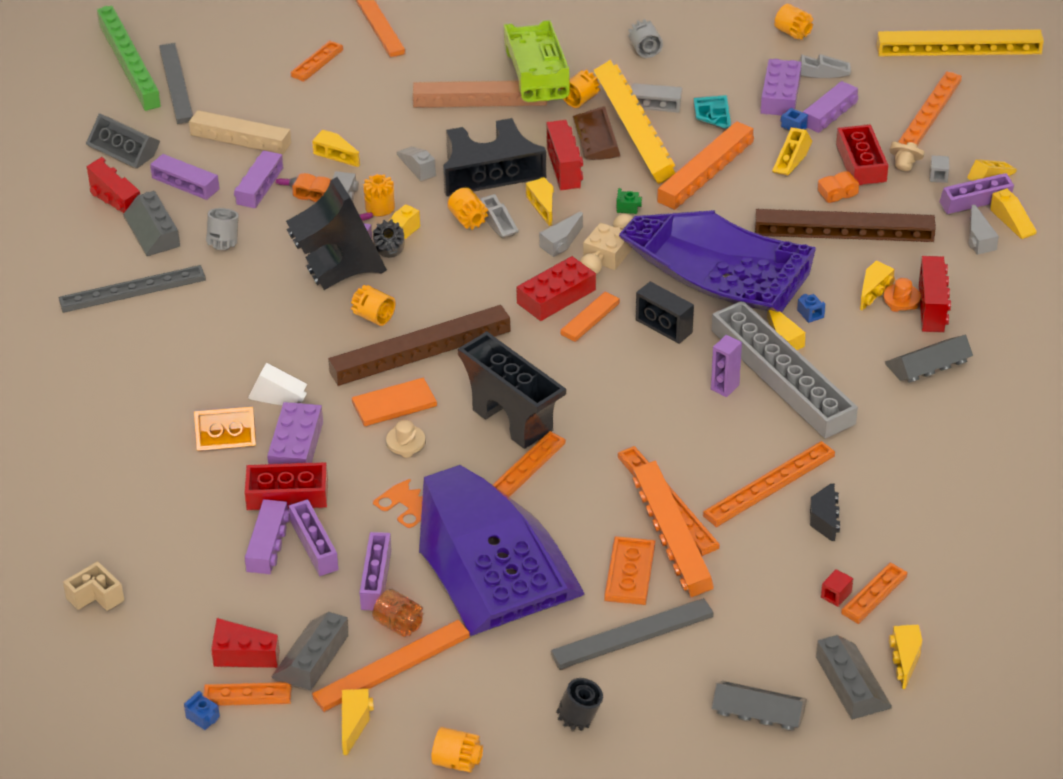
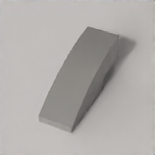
(824, 67)
(499, 217)

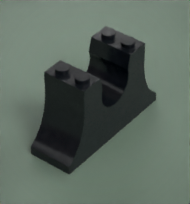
(492, 164)
(334, 238)
(510, 383)

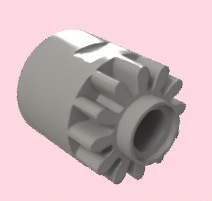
(645, 39)
(222, 228)

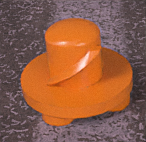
(902, 295)

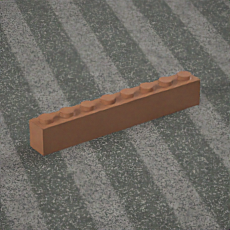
(469, 94)

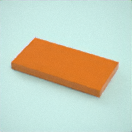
(394, 401)
(630, 570)

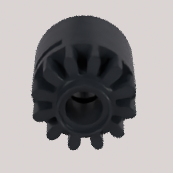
(390, 246)
(579, 703)

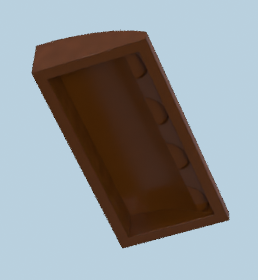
(596, 134)

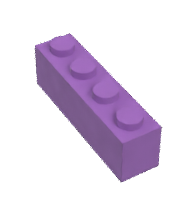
(831, 106)
(184, 176)
(259, 179)
(976, 192)
(267, 537)
(313, 537)
(375, 569)

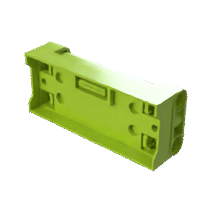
(537, 61)

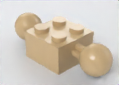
(605, 246)

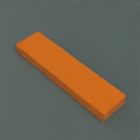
(316, 61)
(590, 316)
(874, 593)
(248, 693)

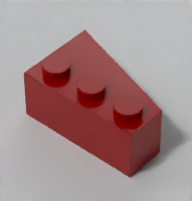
(110, 186)
(243, 646)

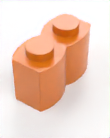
(838, 186)
(310, 187)

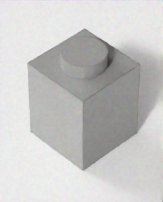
(939, 169)

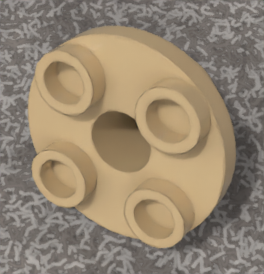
(905, 155)
(405, 439)

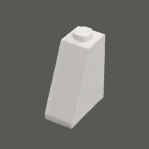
(277, 387)

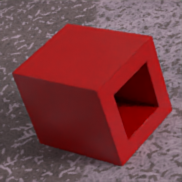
(837, 587)

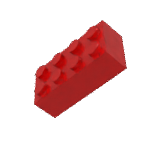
(564, 154)
(862, 154)
(556, 288)
(934, 294)
(286, 483)

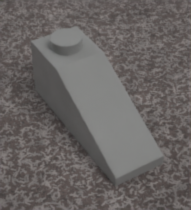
(419, 162)
(561, 235)
(982, 235)

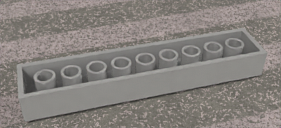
(786, 370)

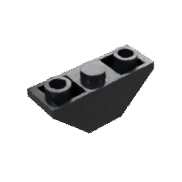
(824, 512)

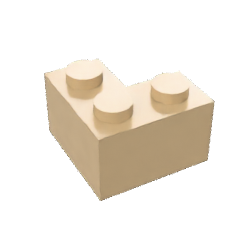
(91, 585)

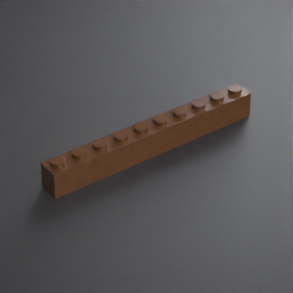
(845, 225)
(417, 345)

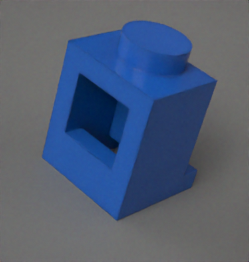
(794, 119)
(807, 304)
(201, 710)

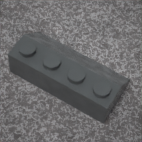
(122, 141)
(152, 224)
(930, 358)
(313, 651)
(851, 677)
(759, 704)

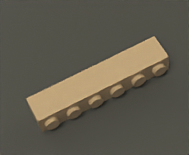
(240, 132)

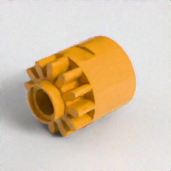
(793, 21)
(582, 88)
(379, 195)
(467, 208)
(373, 305)
(456, 750)

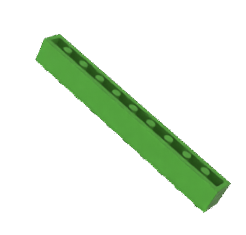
(128, 58)

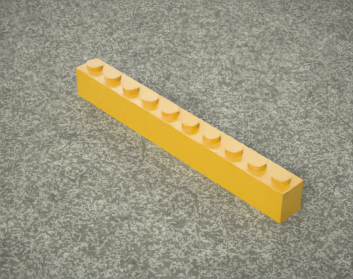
(959, 42)
(635, 122)

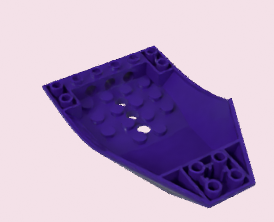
(705, 246)
(455, 528)

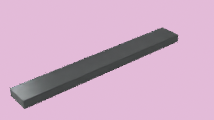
(176, 83)
(131, 288)
(631, 633)

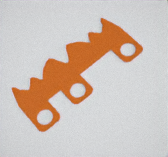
(409, 498)

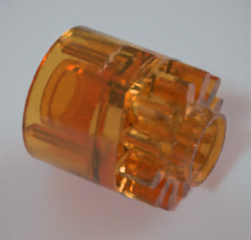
(398, 612)

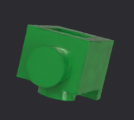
(628, 202)

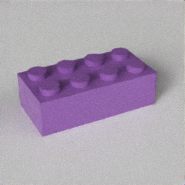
(780, 86)
(296, 434)

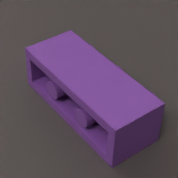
(726, 365)

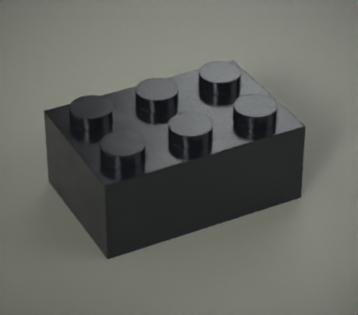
(664, 312)

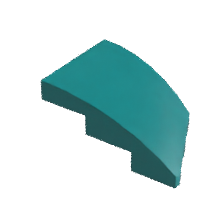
(713, 110)

